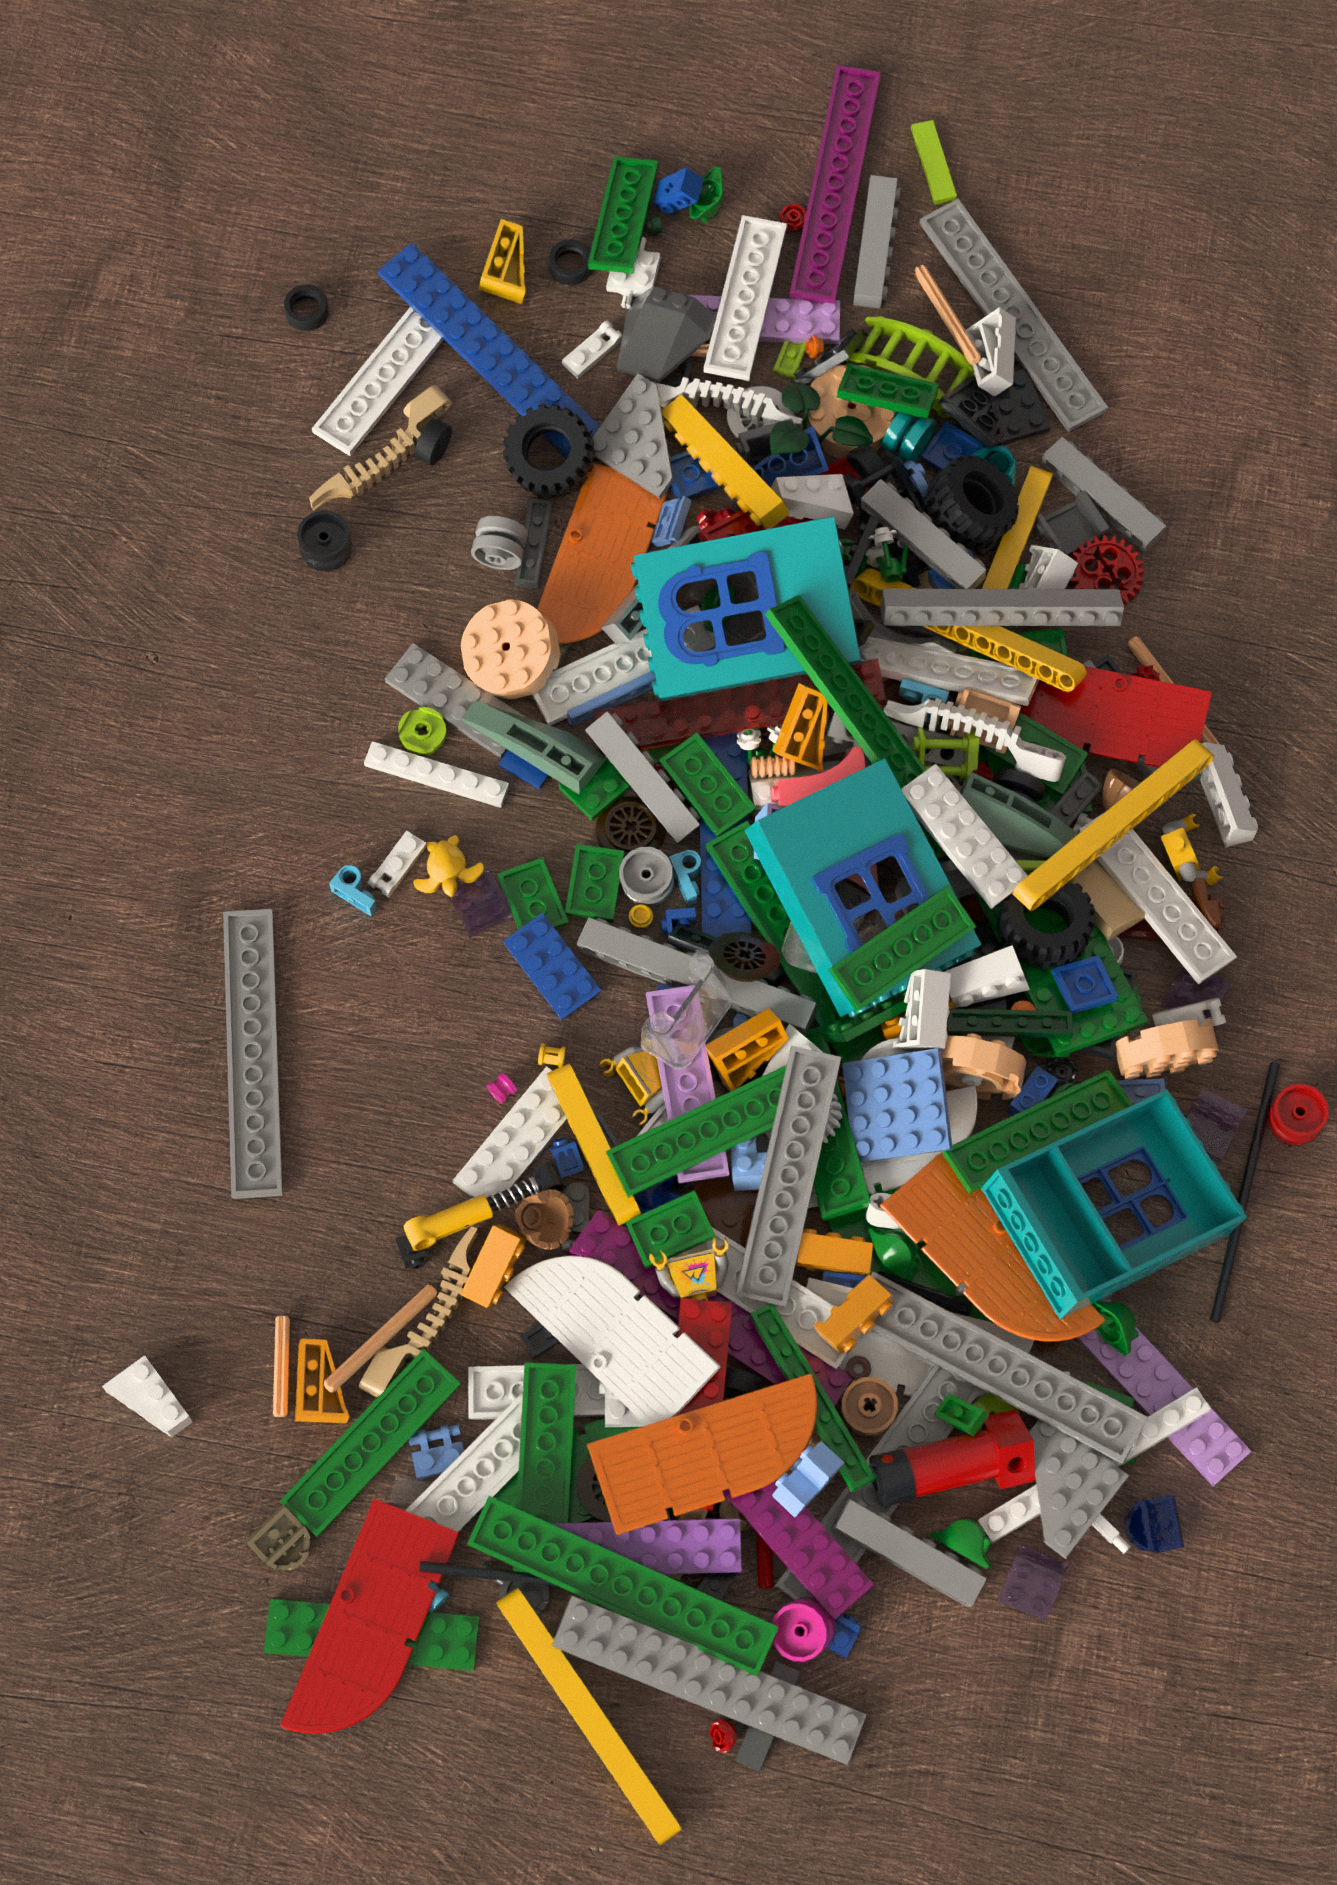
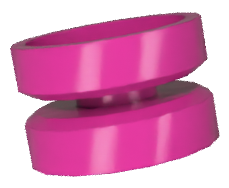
(792, 1640)

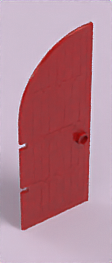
(1122, 715)
(371, 1615)

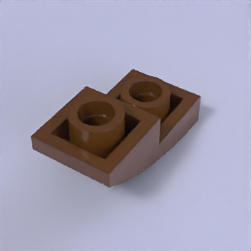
(1209, 909)

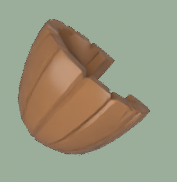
(1116, 787)
(545, 1218)

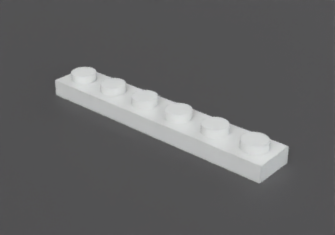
(436, 774)

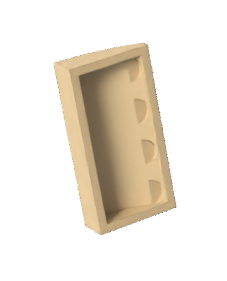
(1112, 906)

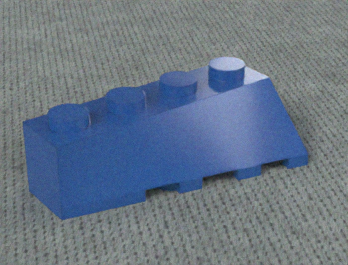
(804, 463)

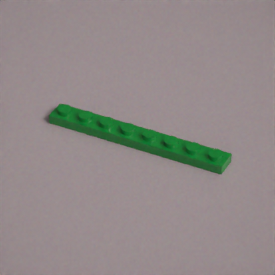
(828, 1422)

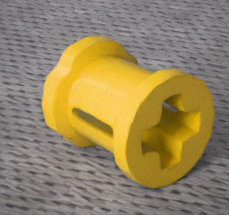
(551, 1055)

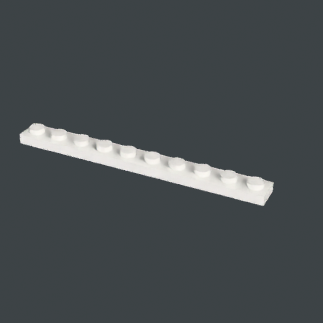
(1157, 1428)

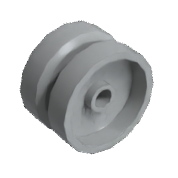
(499, 542)
(645, 863)

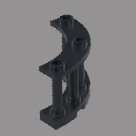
(856, 490)

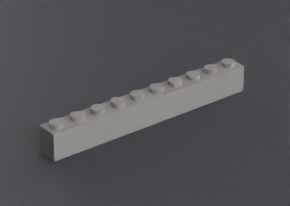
(1001, 607)
(671, 968)

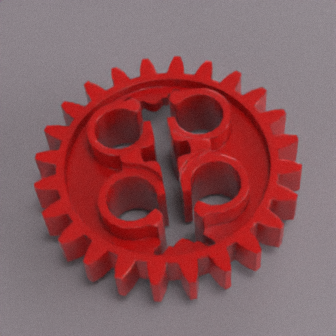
(1123, 563)

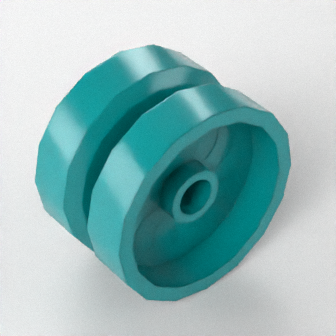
(908, 436)

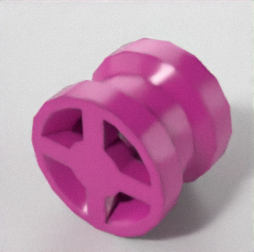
(501, 1088)

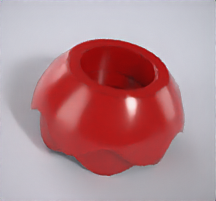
(791, 211)
(723, 1735)

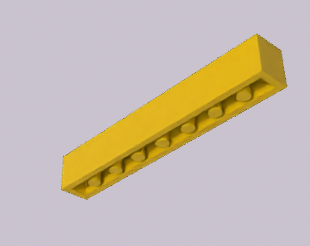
(724, 463)

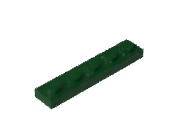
(1010, 1023)

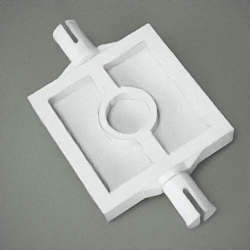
(642, 280)

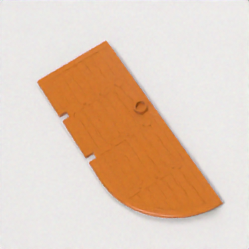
(597, 553)
(975, 1249)
(704, 1451)

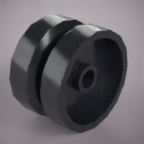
(324, 540)
(1020, 783)

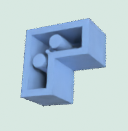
(747, 1165)
(808, 1478)

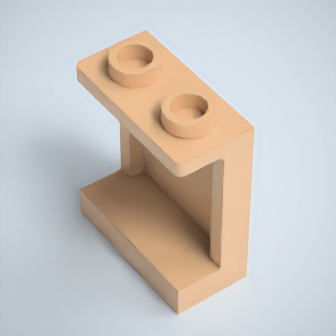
(987, 704)

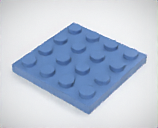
(898, 1105)

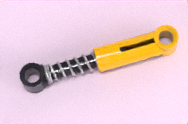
(424, 1230)

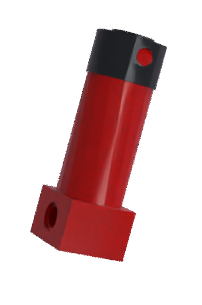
(997, 1451)

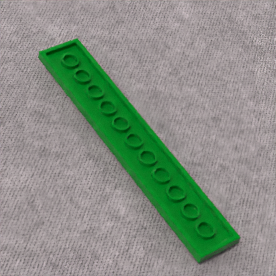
(845, 692)
(759, 899)
(622, 1585)

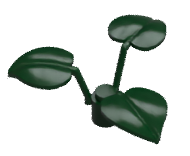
(789, 439)

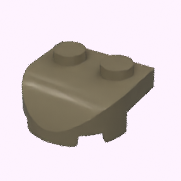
(281, 1541)

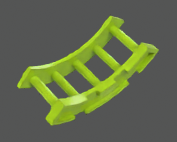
(923, 339)
(968, 744)

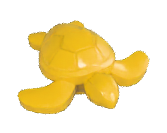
(445, 866)

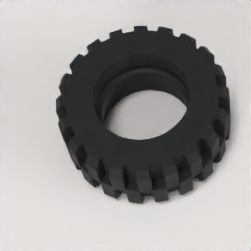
(532, 426)
(986, 488)
(1046, 948)

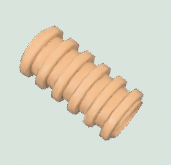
(772, 766)

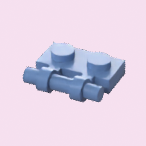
(435, 1460)

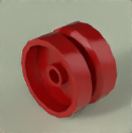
(1299, 1100)

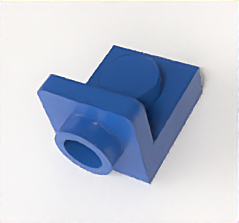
(684, 916)
(566, 1156)
(845, 1635)

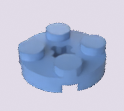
(915, 475)

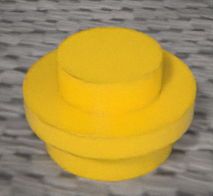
(640, 916)

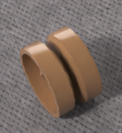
(871, 1391)

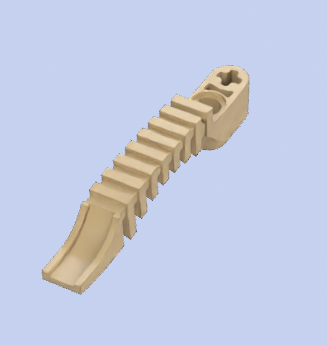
(420, 411)
(388, 1361)

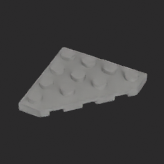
(635, 438)
(1071, 1486)

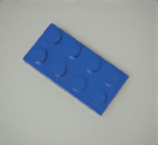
(552, 966)

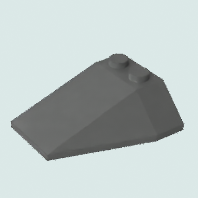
(662, 333)

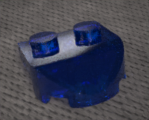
(1154, 1525)

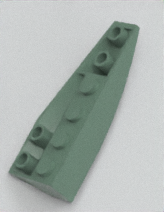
(541, 745)
(1015, 819)

